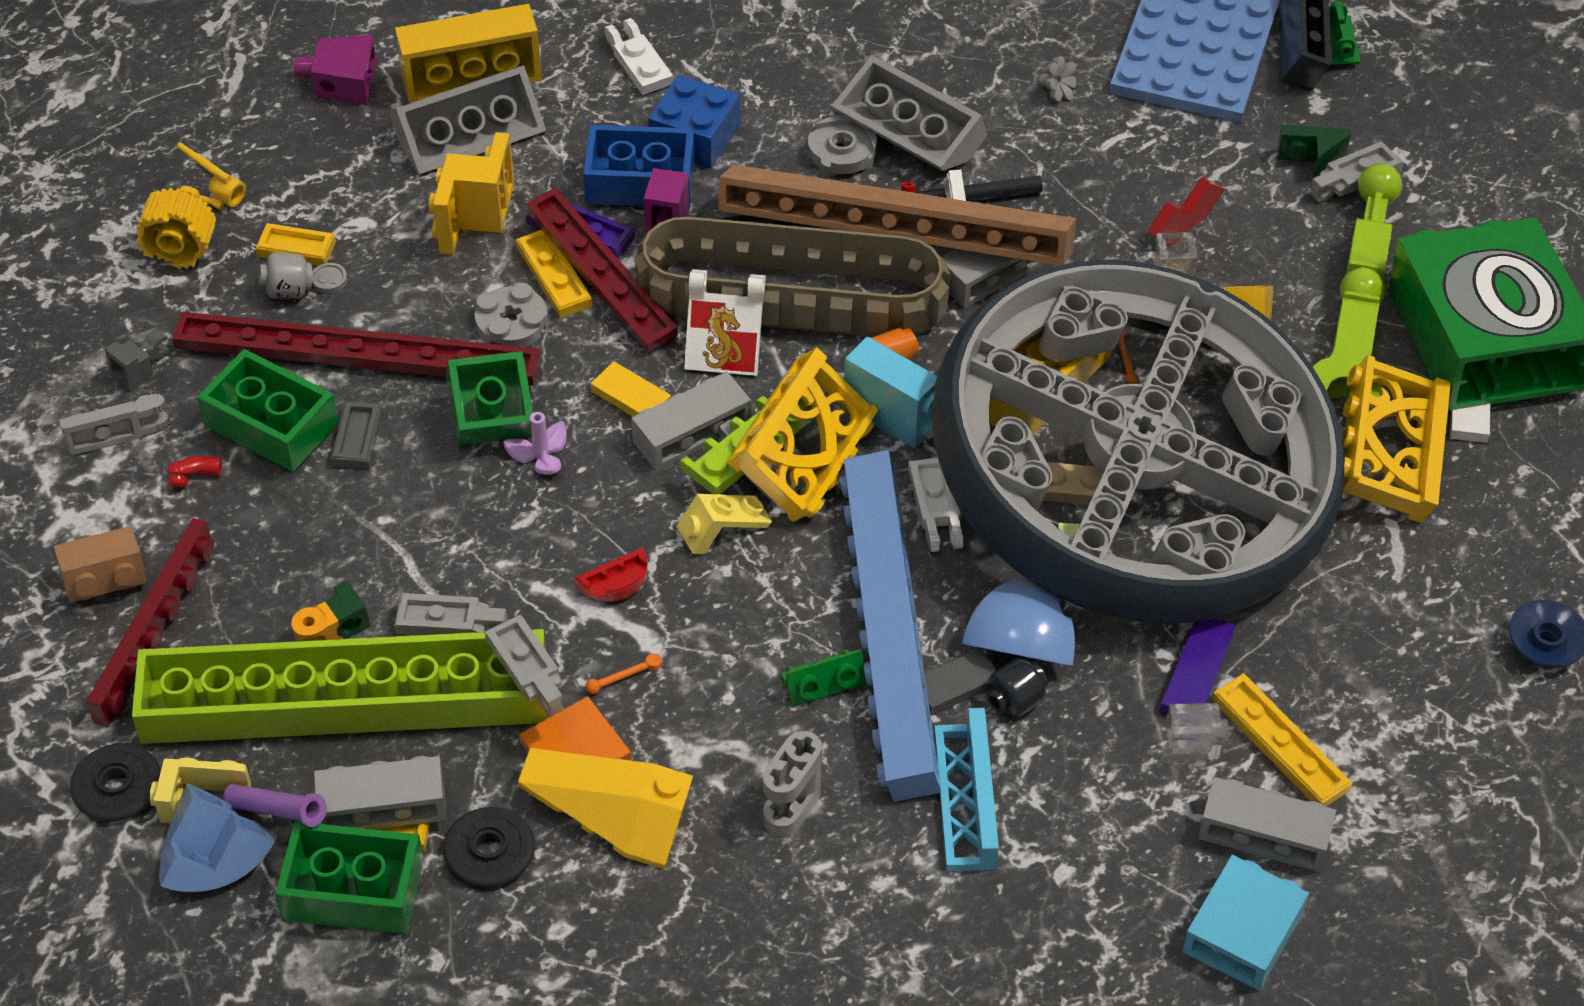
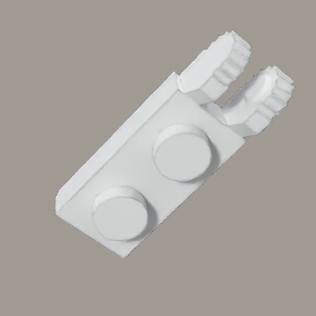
(638, 58)
(934, 502)

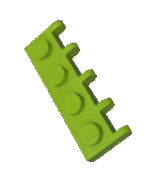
(712, 468)

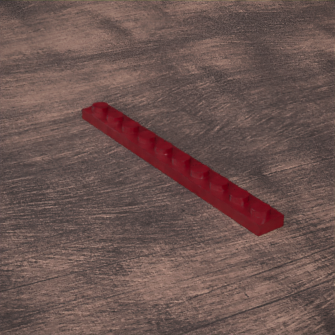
(334, 345)

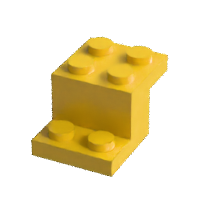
(472, 193)

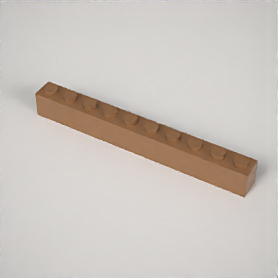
(899, 213)

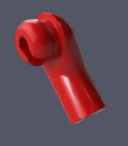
(193, 465)

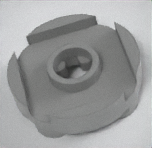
(834, 160)
(506, 301)

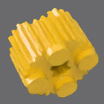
(175, 226)

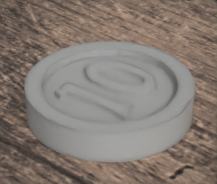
(329, 278)

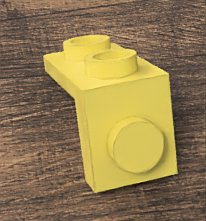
(712, 512)
(201, 774)

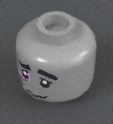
(285, 276)

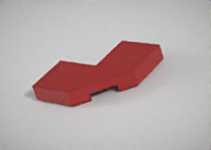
(1194, 210)

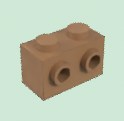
(100, 564)

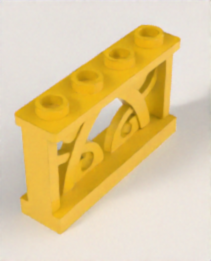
(1429, 410)
(759, 442)

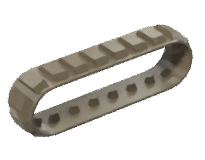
(806, 251)

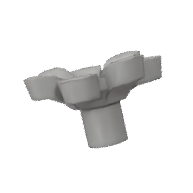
(1059, 79)

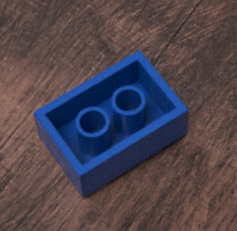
(623, 158)

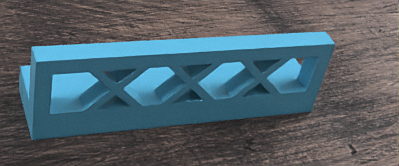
(982, 792)

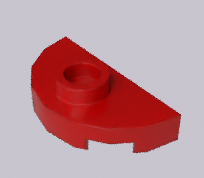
(616, 578)

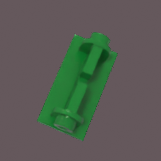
(1342, 36)
(825, 677)

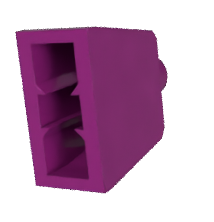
(340, 68)

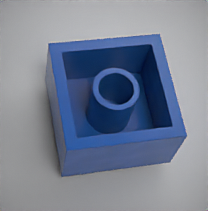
(703, 107)

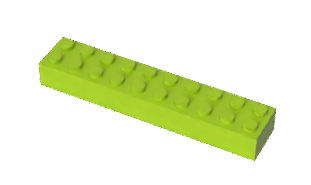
(325, 688)

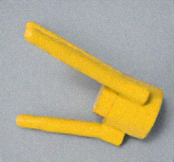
(224, 187)

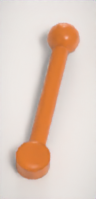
(1131, 377)
(653, 663)

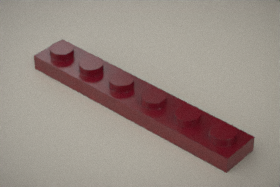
(602, 270)
(151, 620)

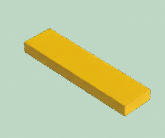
(1281, 741)

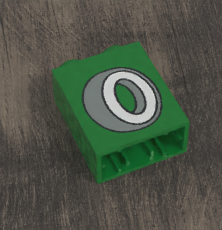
(1491, 311)

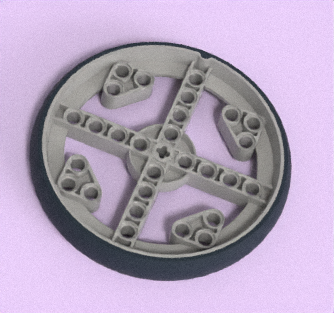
(1138, 441)

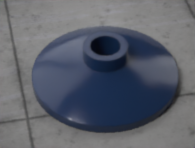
(1551, 622)

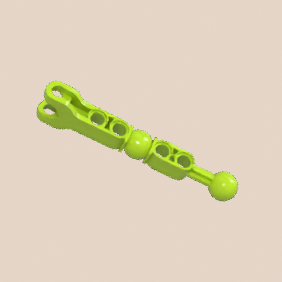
(1363, 284)

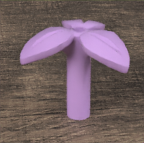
(543, 444)

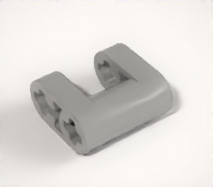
(799, 773)

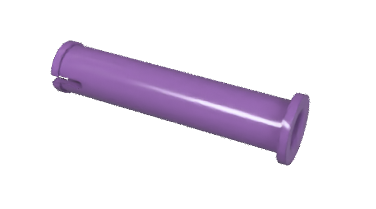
(307, 809)

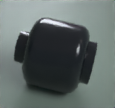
(1017, 687)

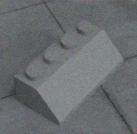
(911, 115)
(467, 119)

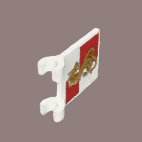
(724, 327)

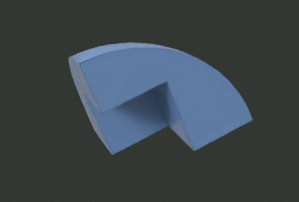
(1022, 622)
(209, 844)

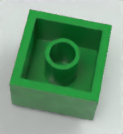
(489, 398)

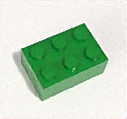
(268, 410)
(350, 877)

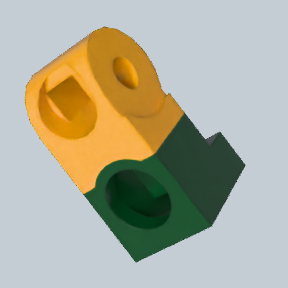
(333, 619)

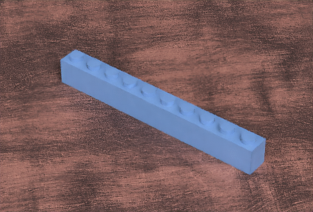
(891, 628)

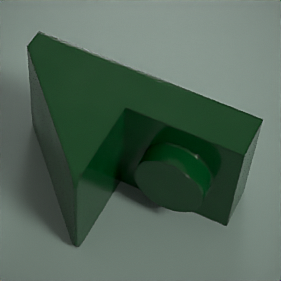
(1313, 144)

